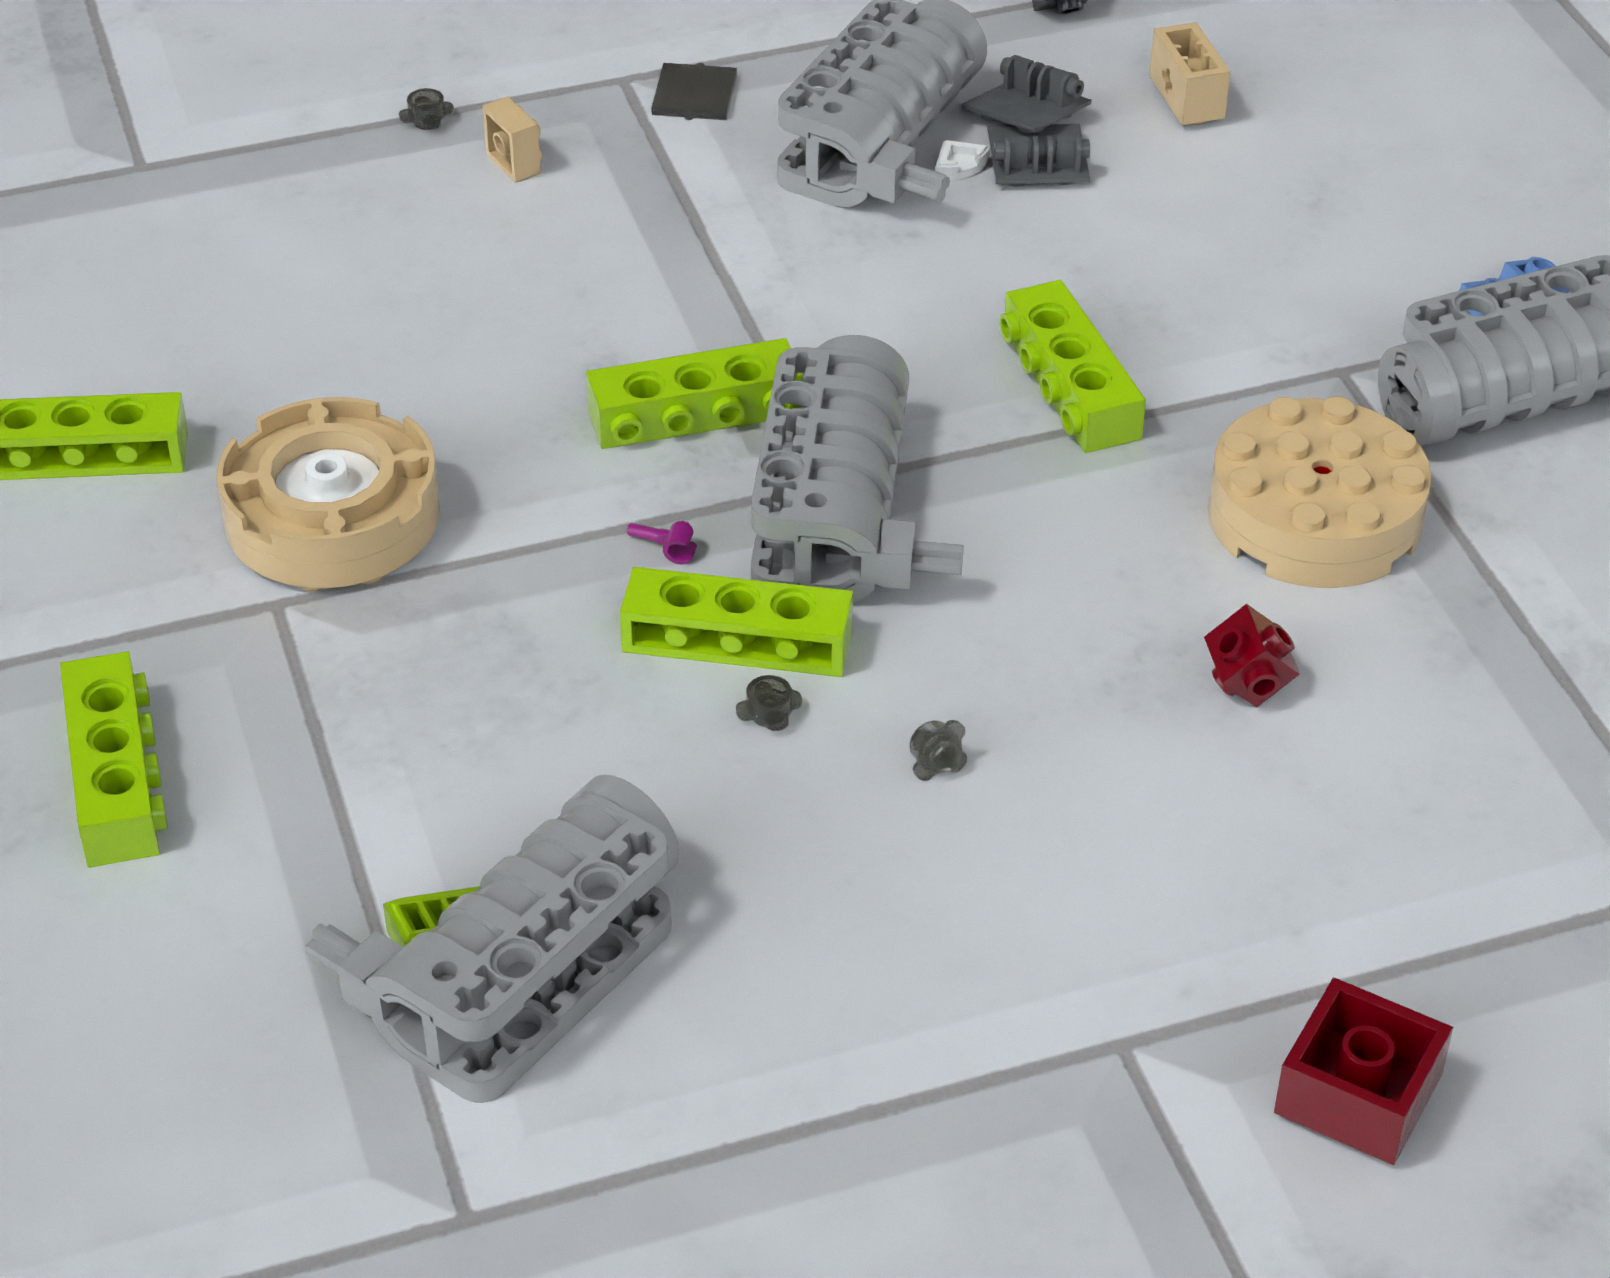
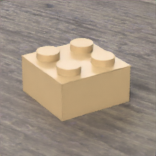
(512, 139)

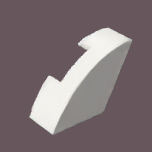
(961, 159)

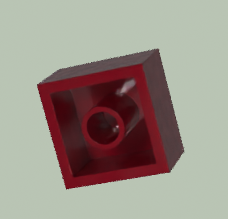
(1363, 1070)

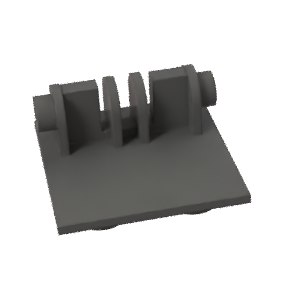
(1030, 95)
(1043, 157)

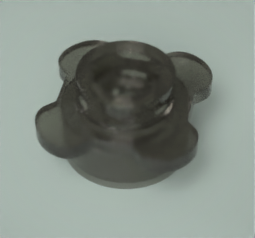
(426, 109)
(769, 702)
(929, 739)

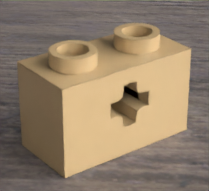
(1189, 73)

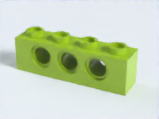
(1073, 366)
(683, 393)
(92, 435)
(736, 621)
(110, 761)

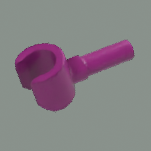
(676, 541)

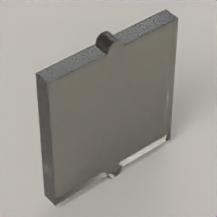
(694, 91)

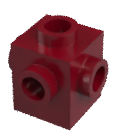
(1251, 656)

